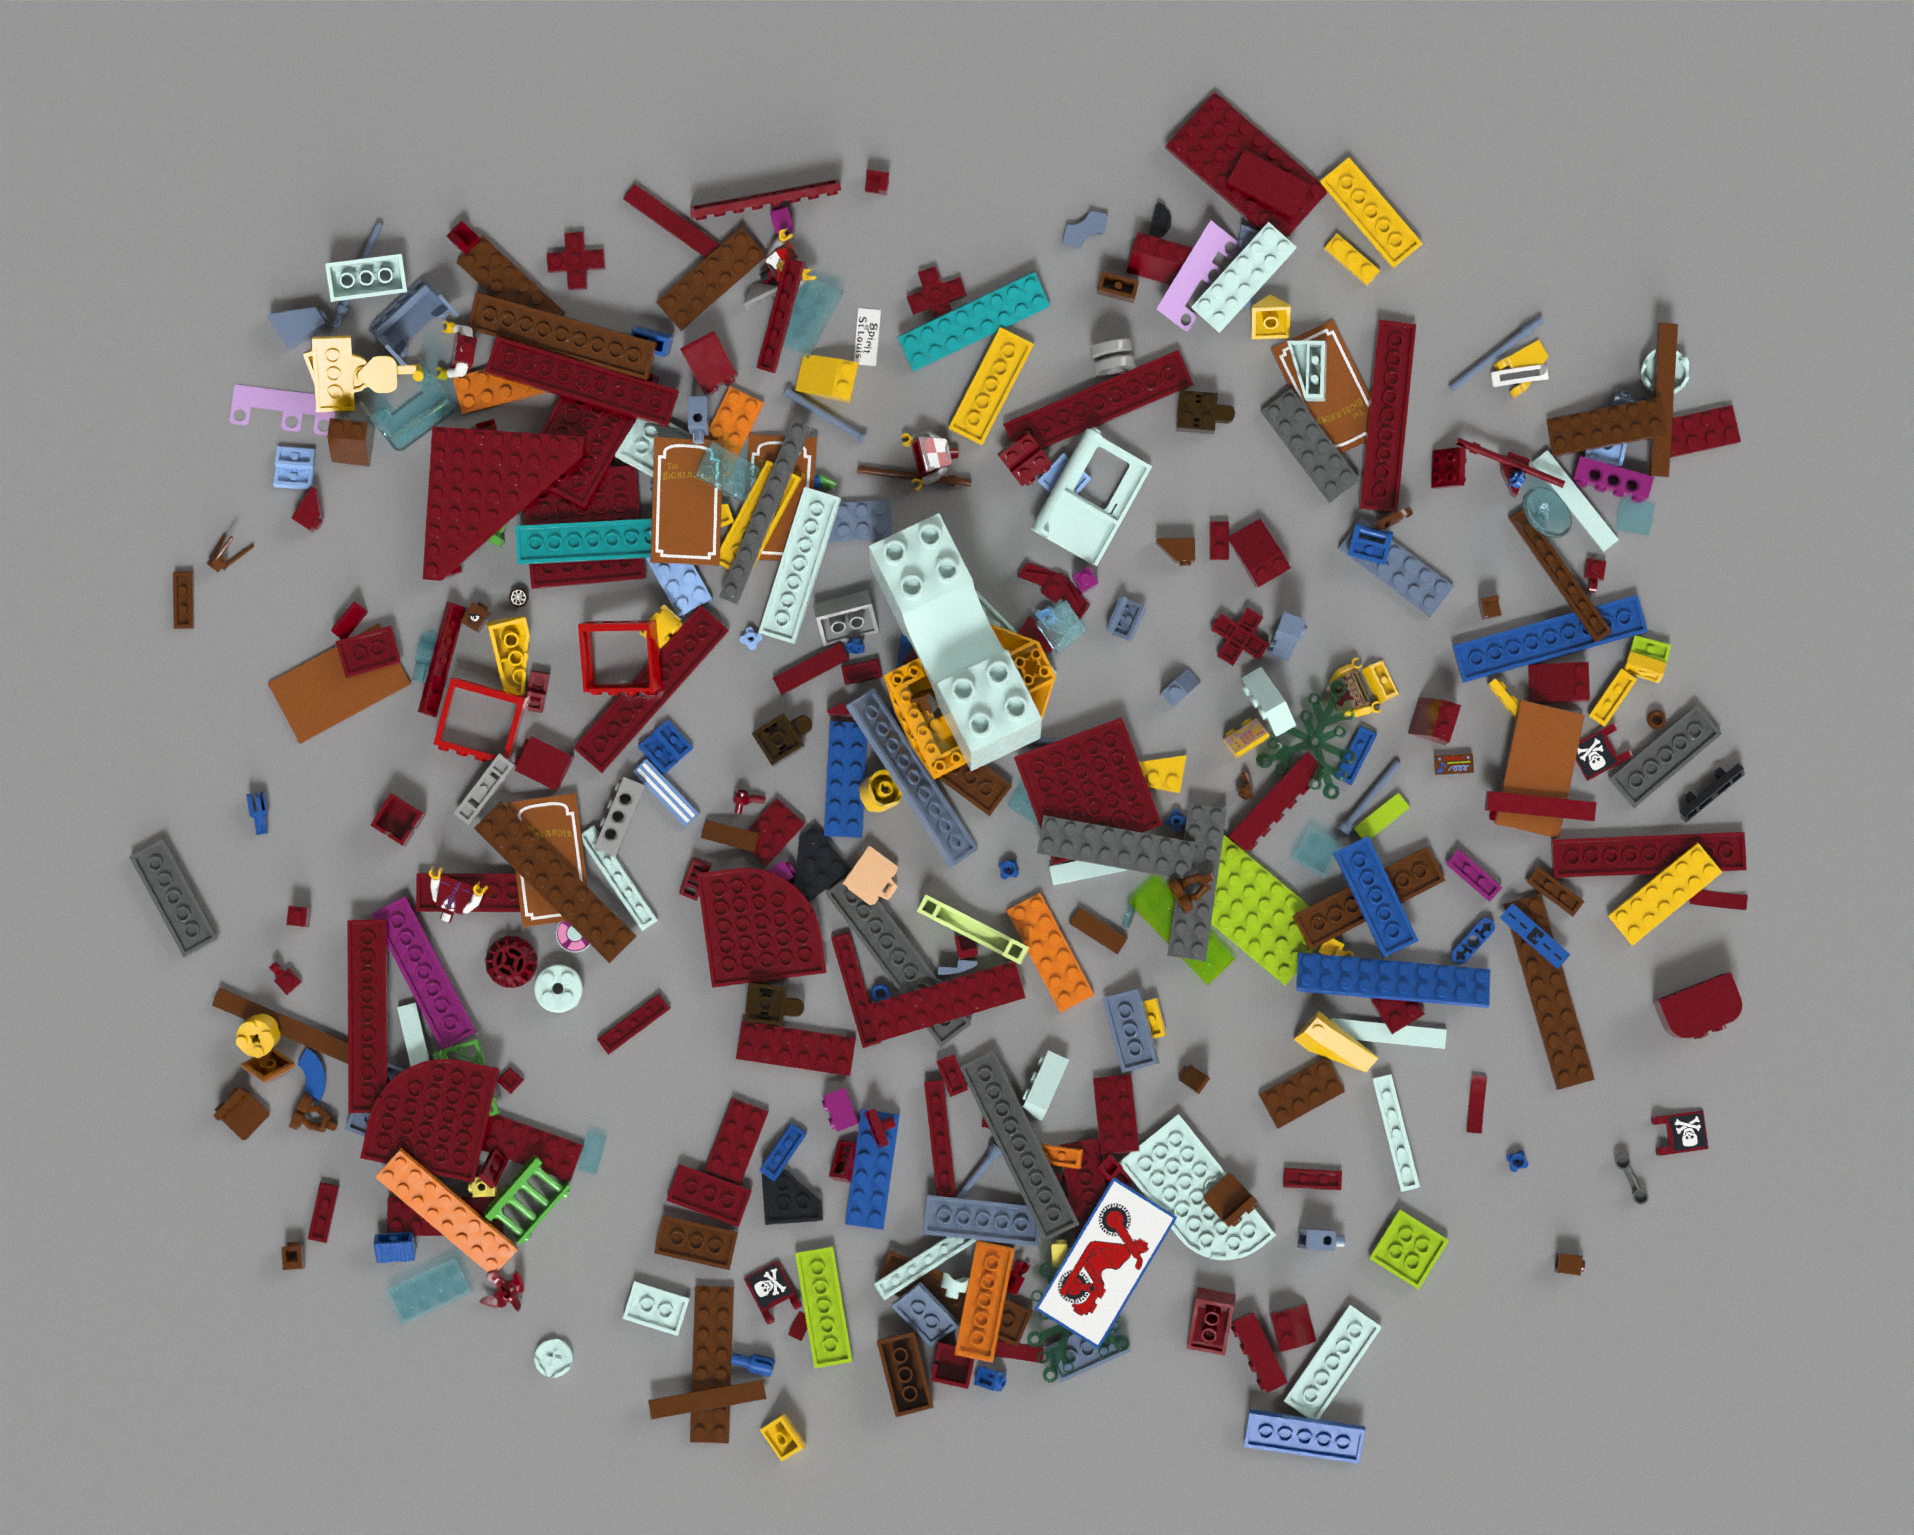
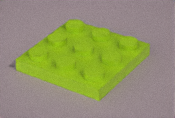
(1408, 1249)

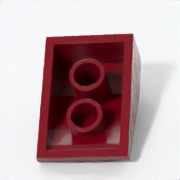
(1258, 553)
(1559, 682)
(1211, 1321)

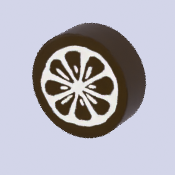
(518, 597)

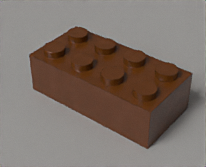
(905, 1373)

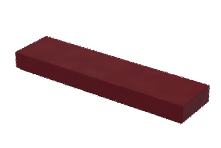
(810, 668)
(633, 1024)

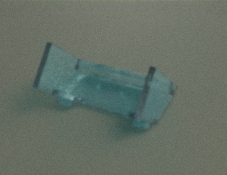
(416, 415)

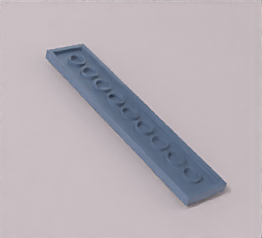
(912, 777)

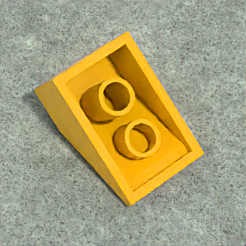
(827, 377)

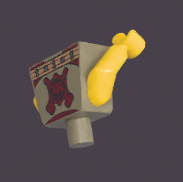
(1355, 695)

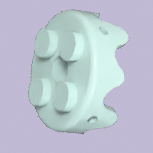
(1681, 371)
(558, 1002)

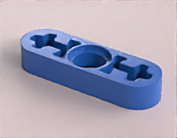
(1459, 948)

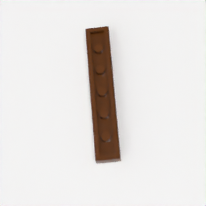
(707, 1399)

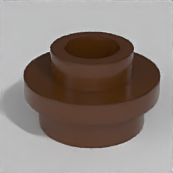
(1662, 719)

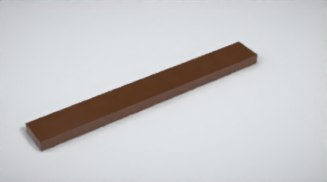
(1664, 387)
(1561, 577)
(287, 1026)

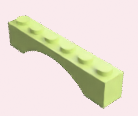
(973, 929)

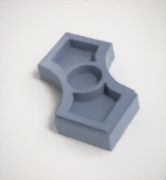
(1091, 225)

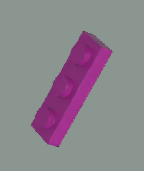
(1473, 875)

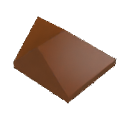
(269, 1067)

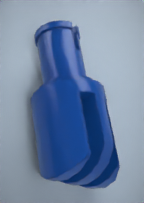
(258, 815)
(755, 1363)

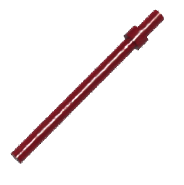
(1476, 448)

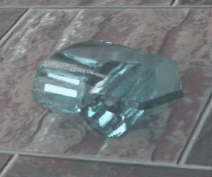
(423, 657)

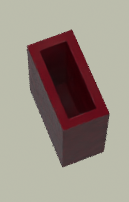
(543, 763)

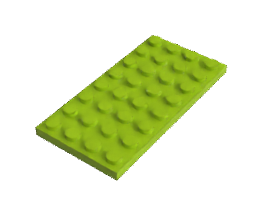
(1257, 913)

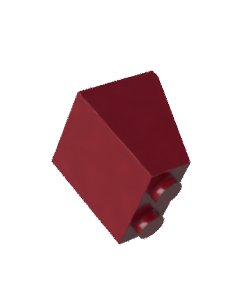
(709, 363)
(1434, 720)

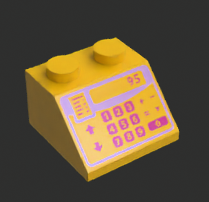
(1245, 738)

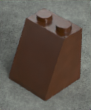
(350, 441)

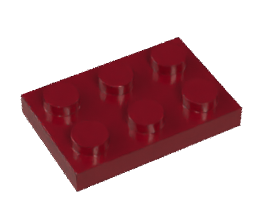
(368, 652)
(776, 830)

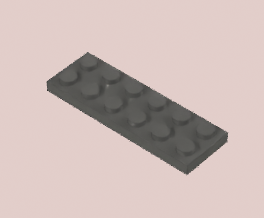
(1310, 446)
(1665, 756)
(173, 897)

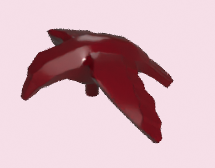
(506, 1291)

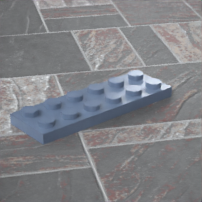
(1404, 574)
(980, 1221)

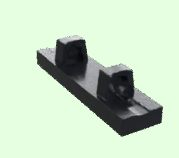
(1724, 781)

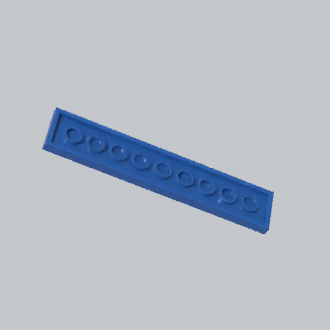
(1545, 640)
(1393, 980)

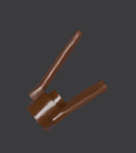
(217, 560)

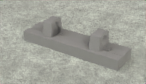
(484, 789)

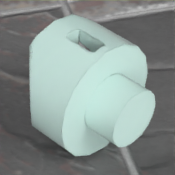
(953, 1286)

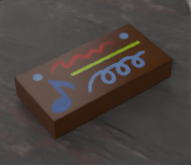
(1453, 764)

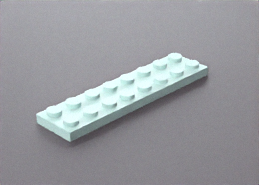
(799, 565)

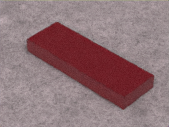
(1312, 1179)
(323, 1212)

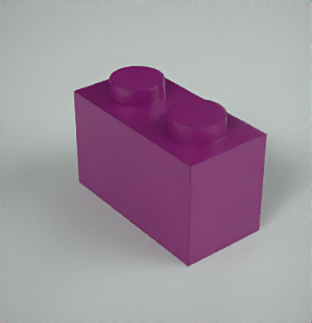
(840, 1109)

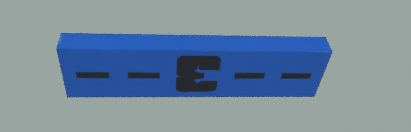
(1534, 936)

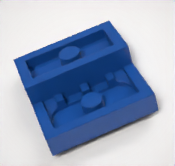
(665, 747)

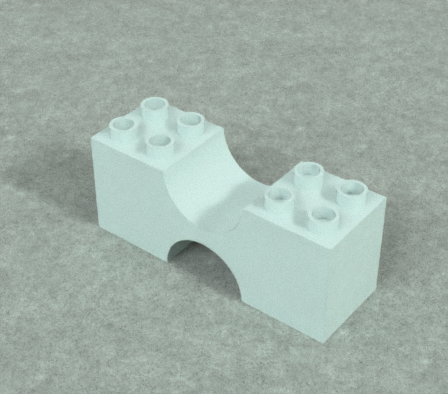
(955, 642)

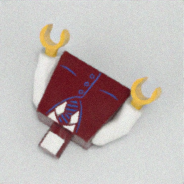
(462, 352)
(454, 895)

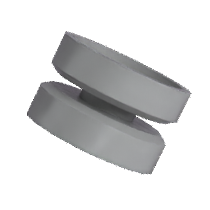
(1112, 357)

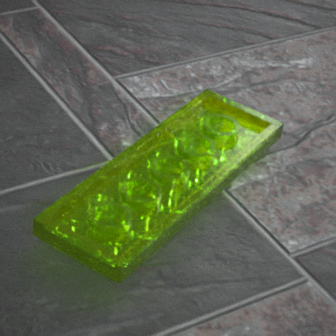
(1156, 907)

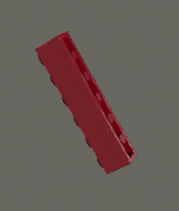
(1274, 803)

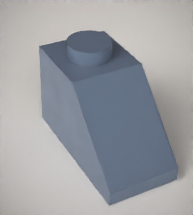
(1180, 688)

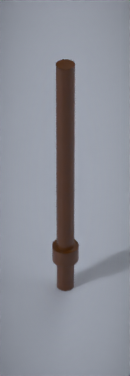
(951, 480)

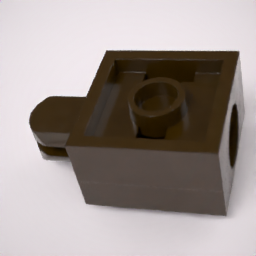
(1201, 410)
(783, 738)
(770, 1004)

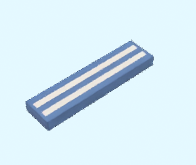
(666, 792)

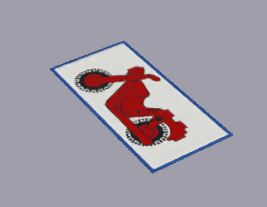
(1106, 1263)

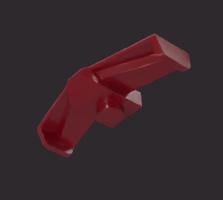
(1056, 587)

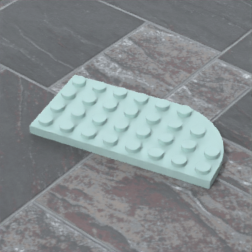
(1176, 1174)

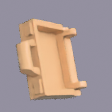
(870, 877)

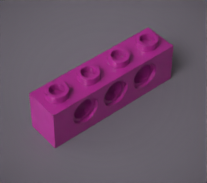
(1642, 481)

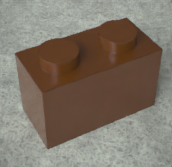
(1118, 287)

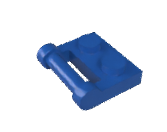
(1367, 549)

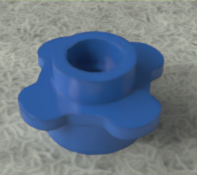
(1516, 479)
(855, 646)
(1171, 820)
(1012, 865)
(1522, 1161)

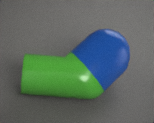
(821, 480)

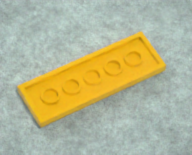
(1371, 213)
(991, 386)
(736, 534)
(1664, 893)

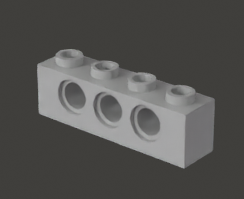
(611, 846)

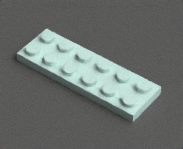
(1244, 277)
(1332, 1363)

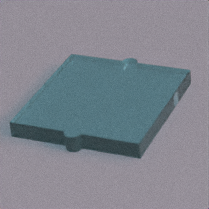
(1635, 517)

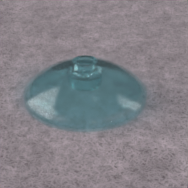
(1547, 512)

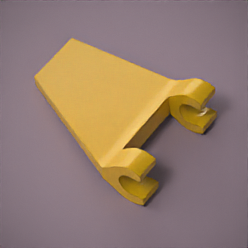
(1529, 356)

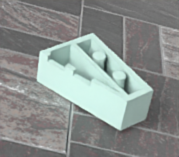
(1310, 365)
(1268, 700)
(1044, 1085)

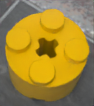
(667, 623)
(879, 792)
(248, 1037)

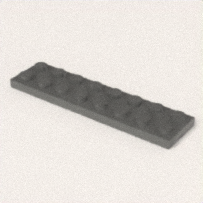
(1115, 847)
(1191, 931)

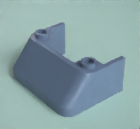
(408, 317)

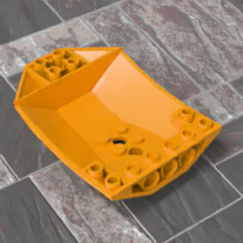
(931, 735)

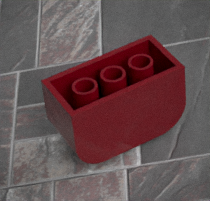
(1700, 1007)

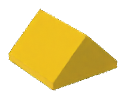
(783, 1437)

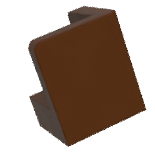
(1489, 607)
(925, 700)

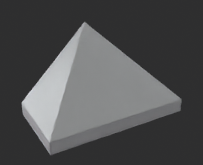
(759, 293)

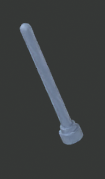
(1346, 826)
(993, 1153)

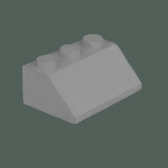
(845, 618)

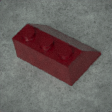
(1157, 258)

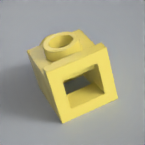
(487, 1192)
(1059, 1252)

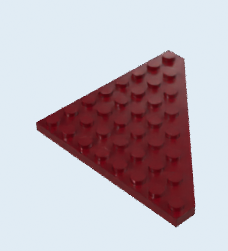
(482, 484)

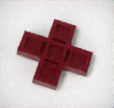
(575, 261)
(935, 293)
(1239, 636)

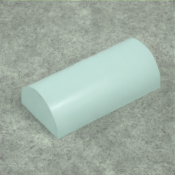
(365, 277)

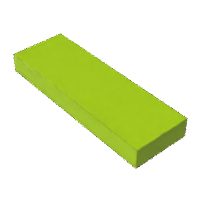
(1382, 817)

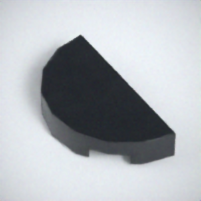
(1161, 221)

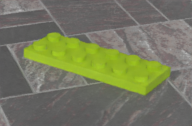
(823, 1307)

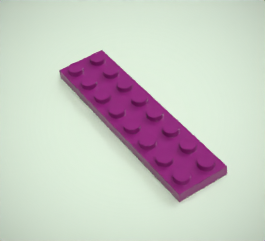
(425, 974)

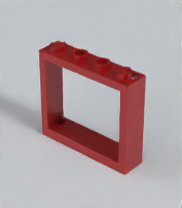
(587, 659)
(488, 691)

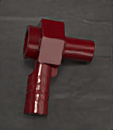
(742, 798)

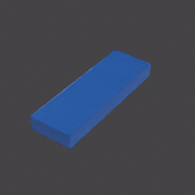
(1360, 745)
(782, 1152)

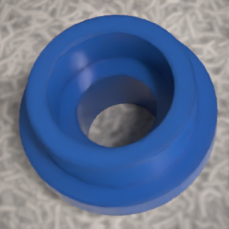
(880, 987)

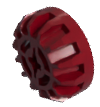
(518, 978)

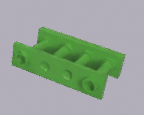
(520, 1181)

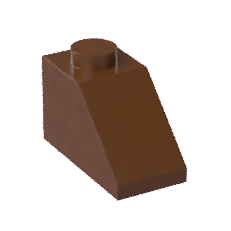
(1178, 549)
(1193, 1078)

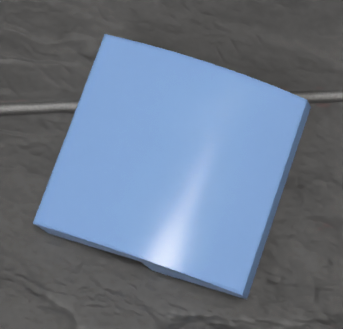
(294, 468)

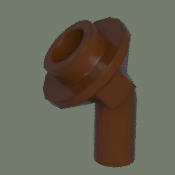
(1245, 791)

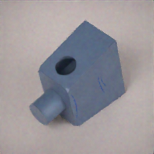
(698, 418)
(1313, 1239)

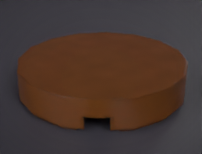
(1394, 518)

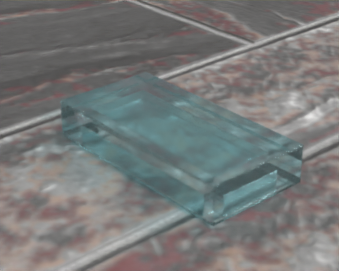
(592, 1153)

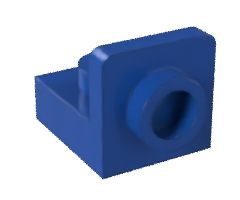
(990, 1379)

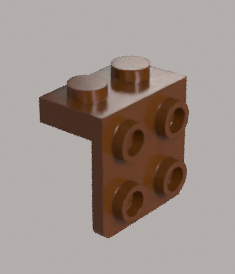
(241, 1113)
(1230, 1200)

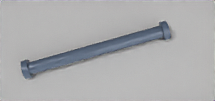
(824, 414)

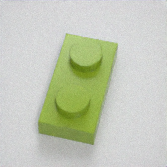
(1650, 648)

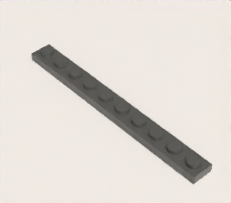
(765, 512)

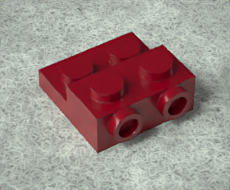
(1025, 459)
(1397, 1013)

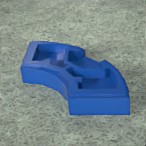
(314, 1074)

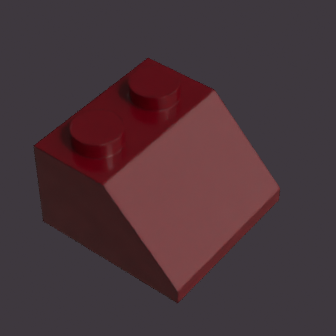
(1292, 1327)

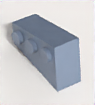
(1288, 632)

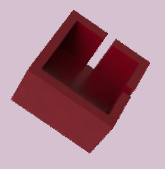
(398, 819)
(951, 1368)

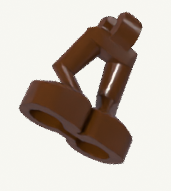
(1184, 900)
(300, 1119)

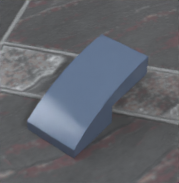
(962, 966)

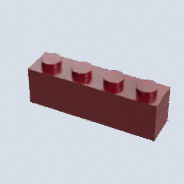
(1259, 1351)

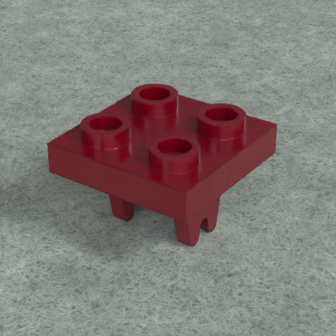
(1448, 467)

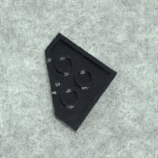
(817, 864)
(789, 1201)

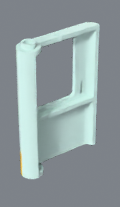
(1079, 523)

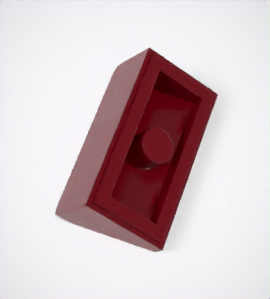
(349, 621)
(1032, 631)

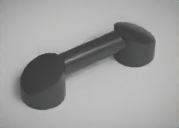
(1640, 1195)

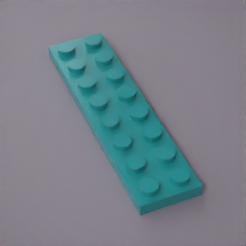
(973, 321)
(583, 541)

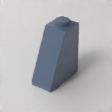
(298, 325)

